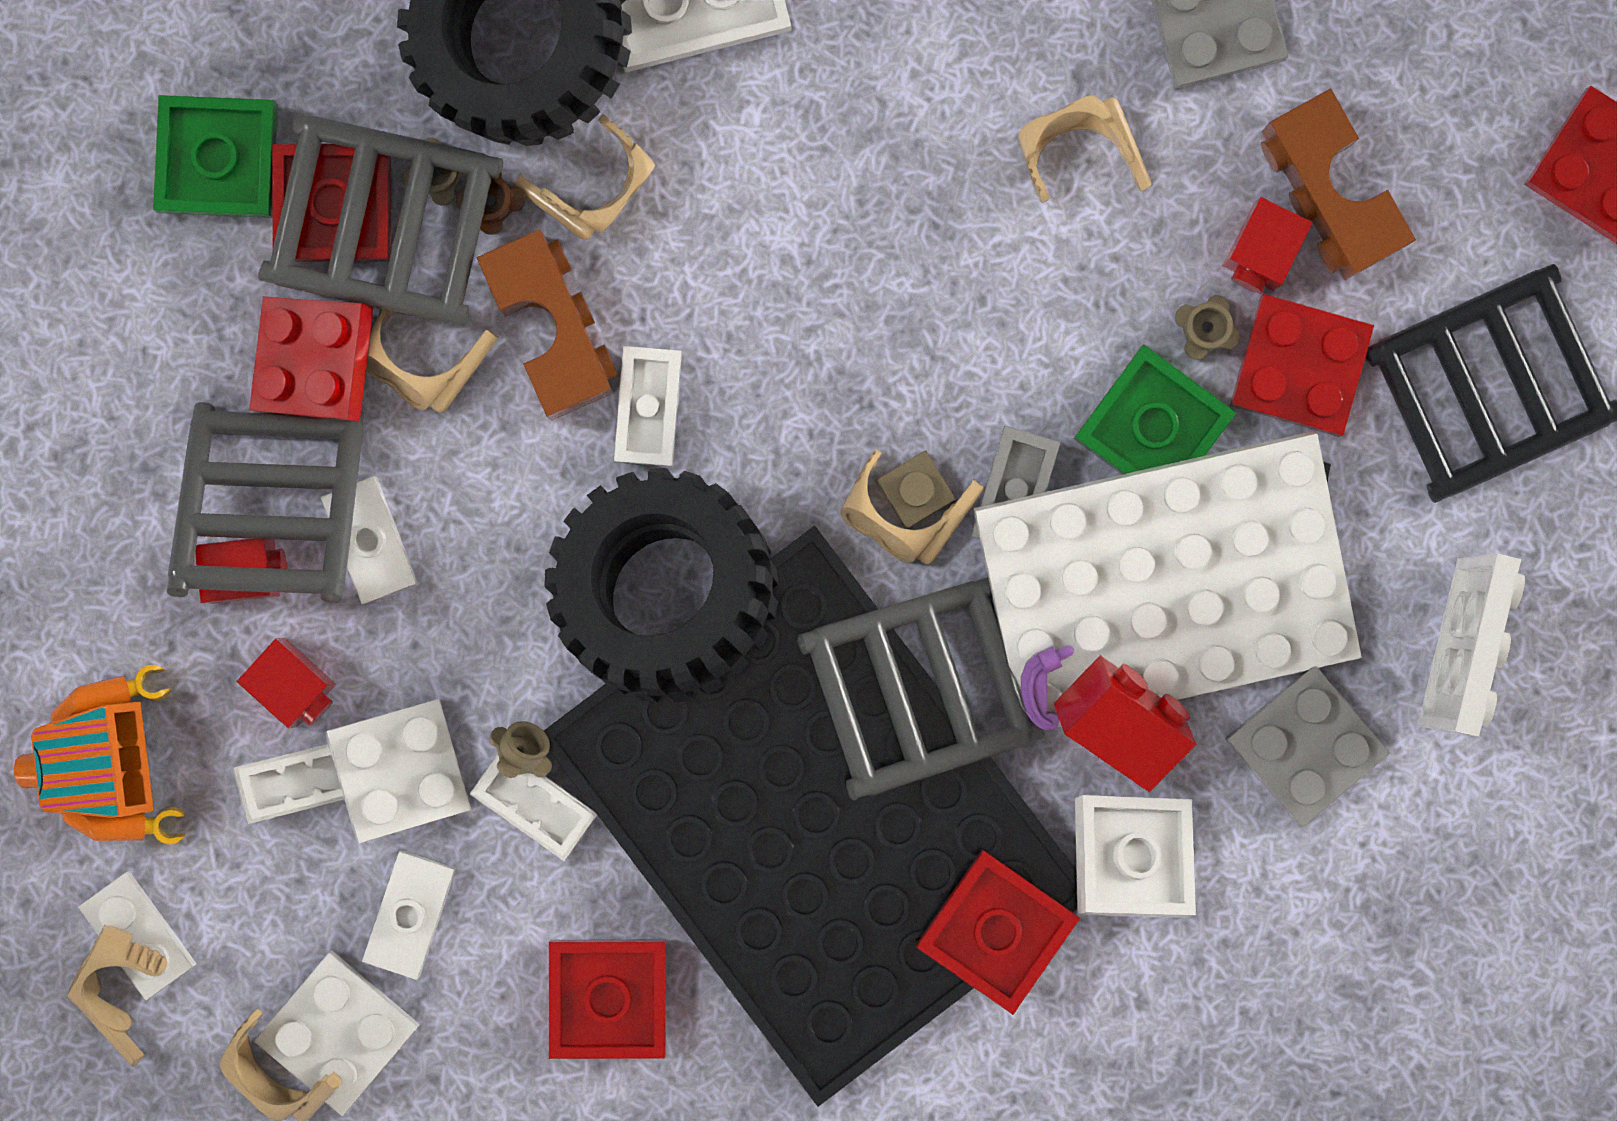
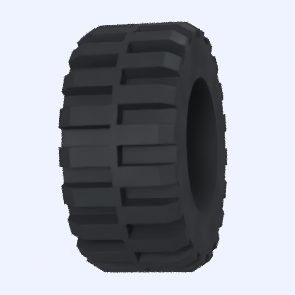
(522, 110)
(618, 528)

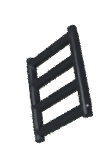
(1439, 332)

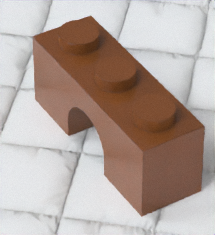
(1351, 231)
(528, 276)

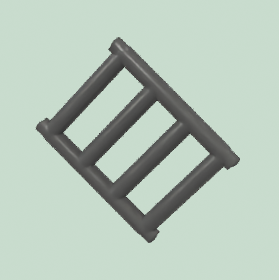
(367, 146)
(200, 472)
(917, 762)

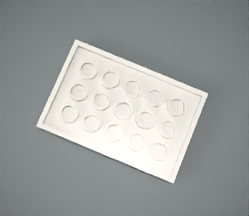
(1178, 570)

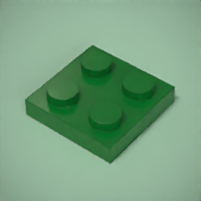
(214, 156)
(1153, 417)

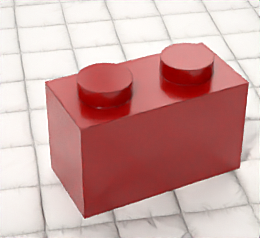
(1125, 722)

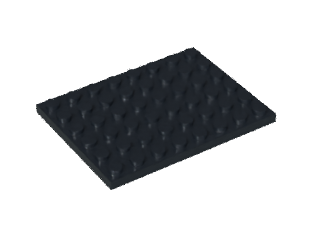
(767, 860)

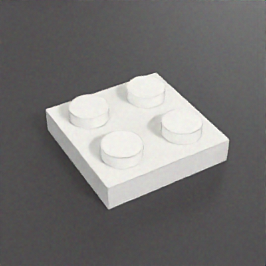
(398, 771)
(1134, 856)
(339, 1027)

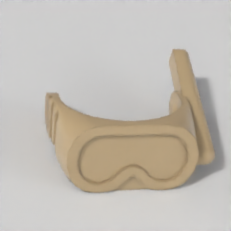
(1083, 114)
(586, 222)
(421, 391)
(899, 542)
(113, 949)
(266, 1094)

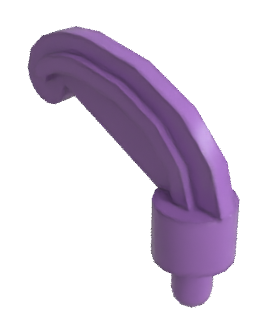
(1035, 684)

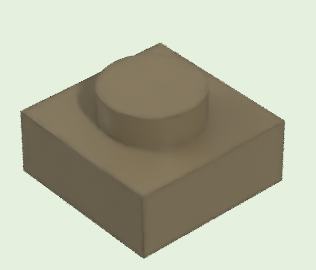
(916, 489)

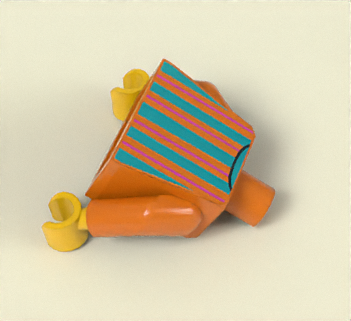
(96, 762)

